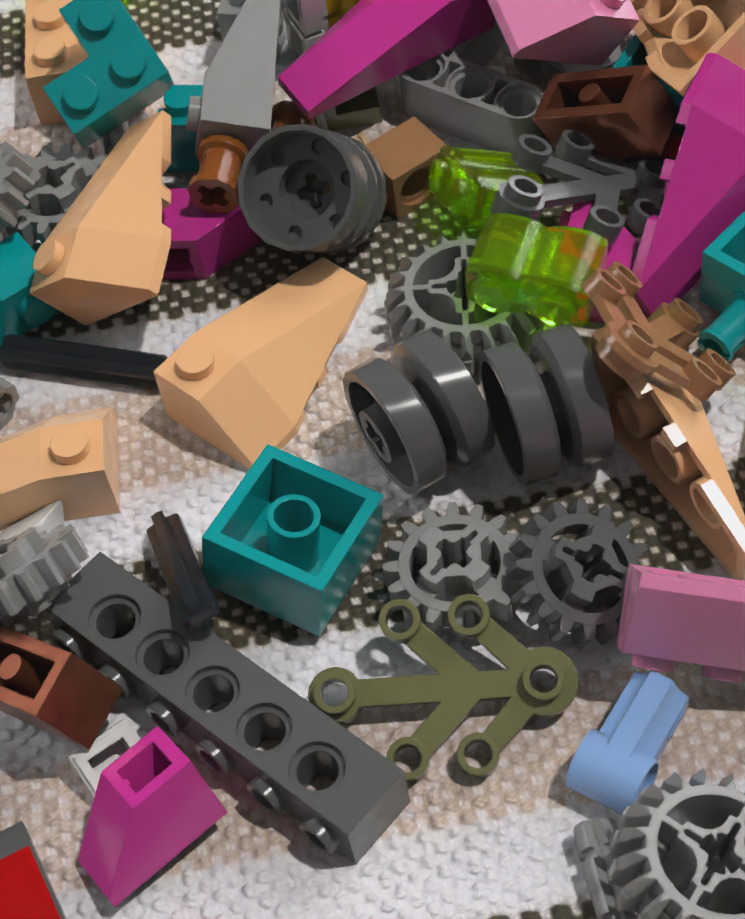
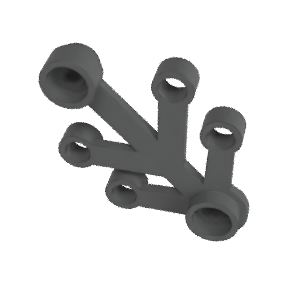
(634, 180)

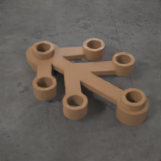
(654, 344)

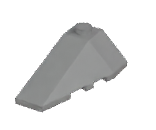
(240, 79)

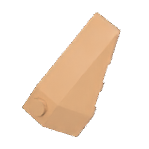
(684, 31)
(112, 237)
(256, 366)
(677, 450)
(61, 460)

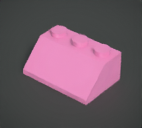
(564, 28)
(684, 620)

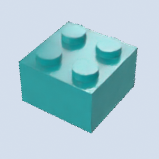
(292, 539)

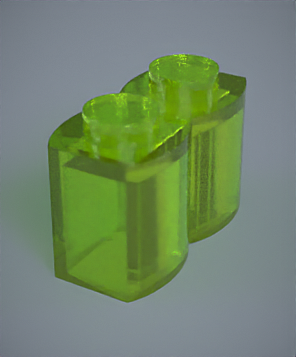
(469, 180)
(534, 269)

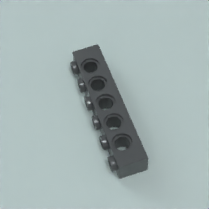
(341, 818)

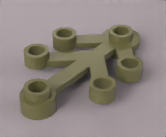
(456, 686)

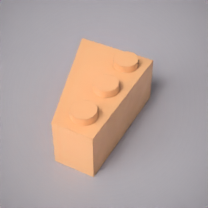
(48, 53)

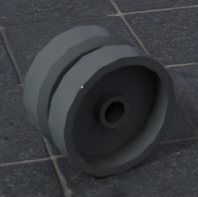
(546, 404)
(419, 411)

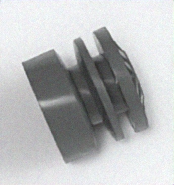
(282, 182)

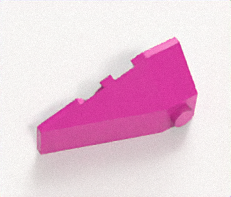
(377, 44)
(701, 186)

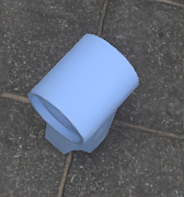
(625, 753)

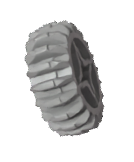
(432, 295)
(673, 838)

